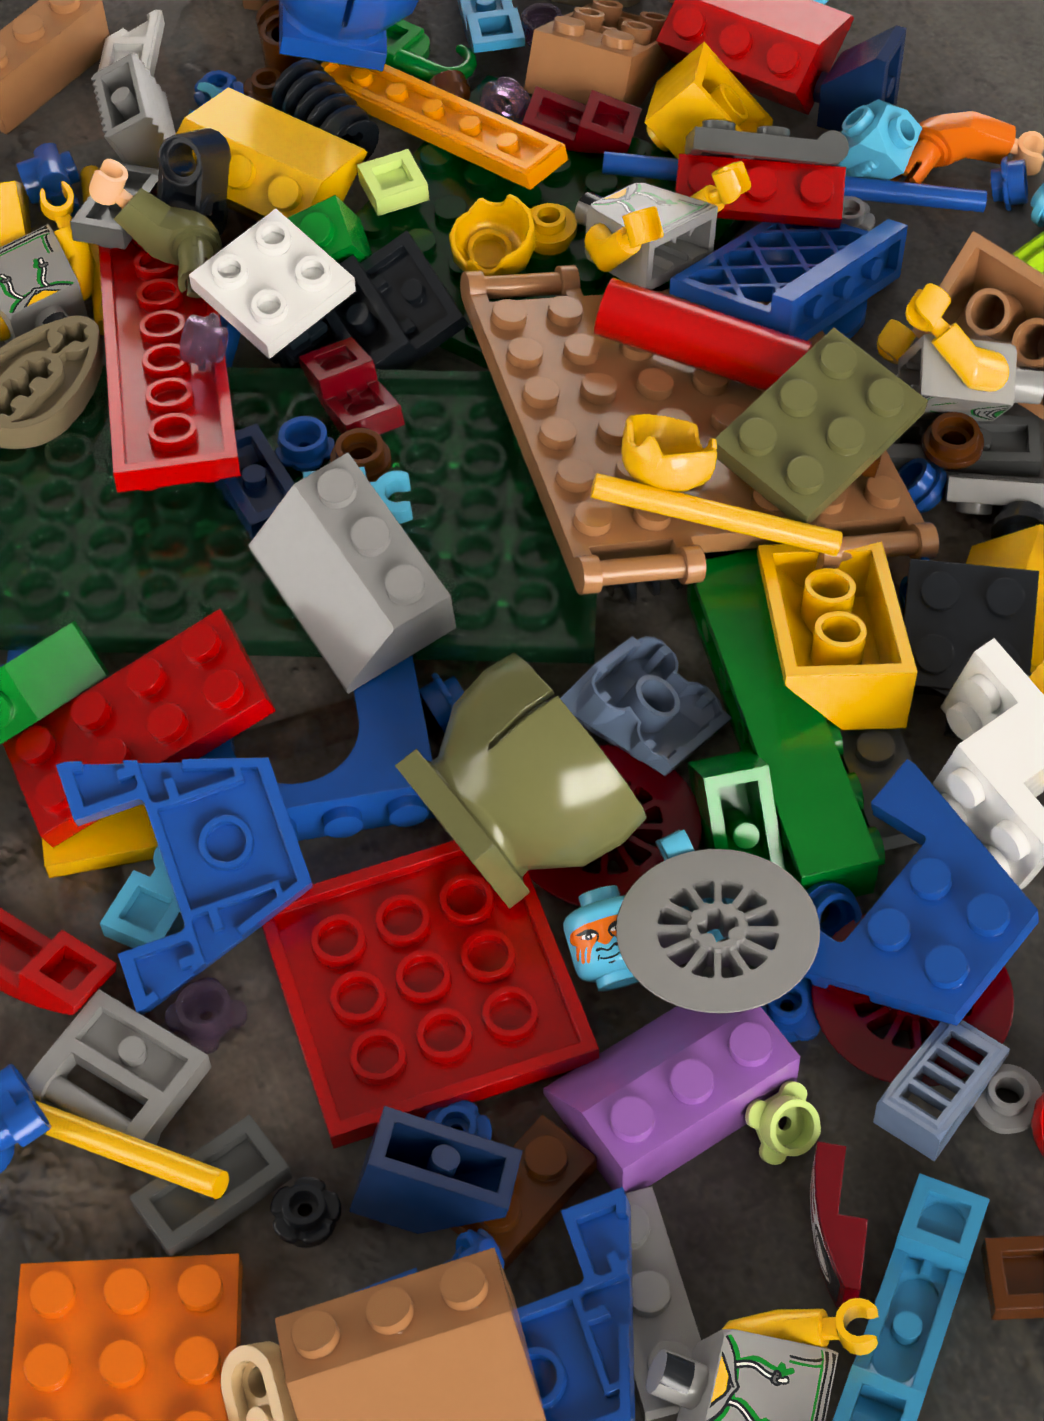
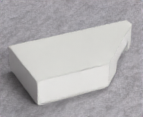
(142, 40)

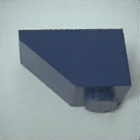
(860, 77)
(433, 1175)

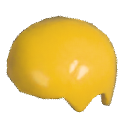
(494, 237)
(666, 452)

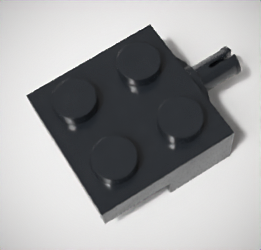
(397, 306)
(958, 610)

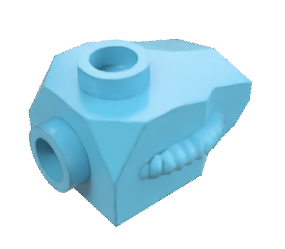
(879, 140)

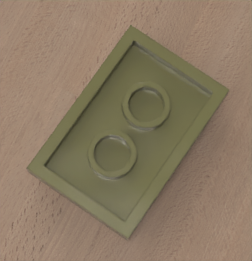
(819, 427)

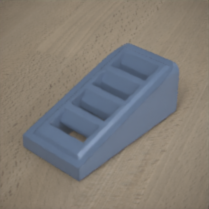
(913, 1123)

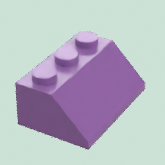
(671, 1090)

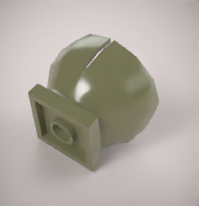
(522, 782)

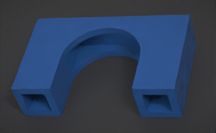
(367, 786)

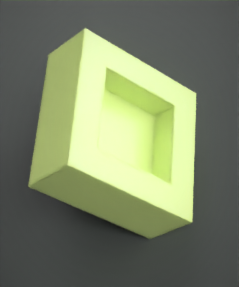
(393, 182)

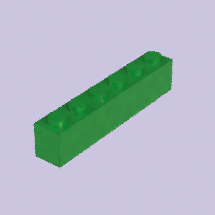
(812, 793)

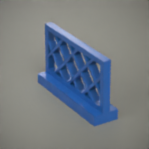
(804, 272)

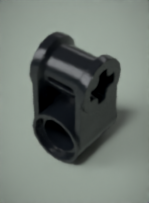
(193, 185)

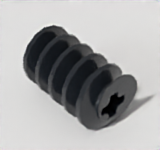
(315, 98)

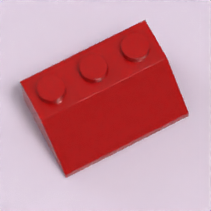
(766, 44)

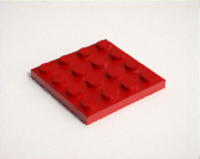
(423, 990)

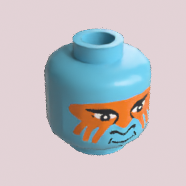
(593, 939)

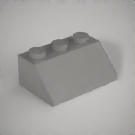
(351, 574)

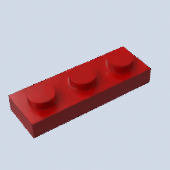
(777, 192)

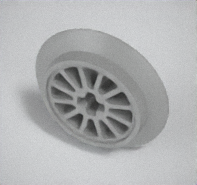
(781, 921)

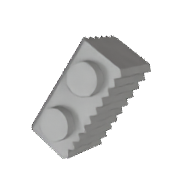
(133, 111)

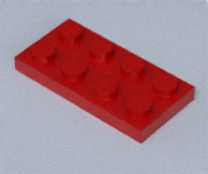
(153, 711)

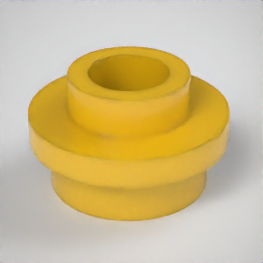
(554, 228)

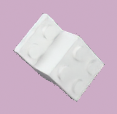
(1000, 762)

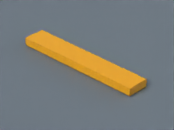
(452, 123)

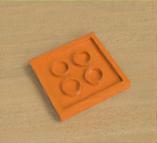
(125, 1338)

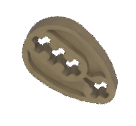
(47, 380)

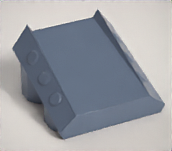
(645, 705)

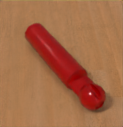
(696, 335)

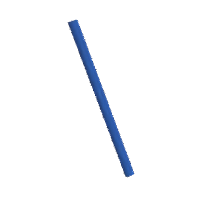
(862, 188)

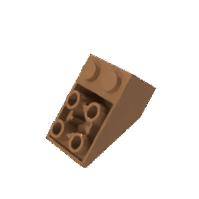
(598, 51)

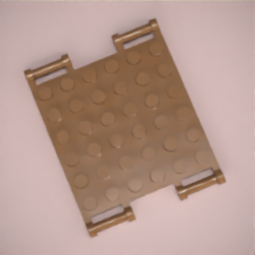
(569, 414)

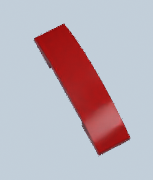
(49, 972)

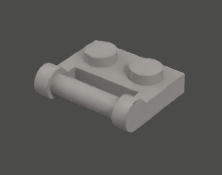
(128, 1055)

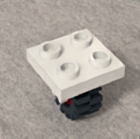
(274, 288)

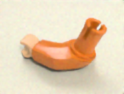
(970, 136)

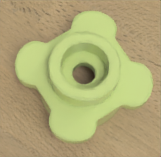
(800, 1129)

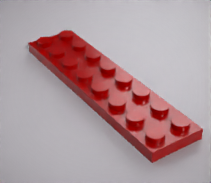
(163, 412)

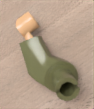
(161, 230)

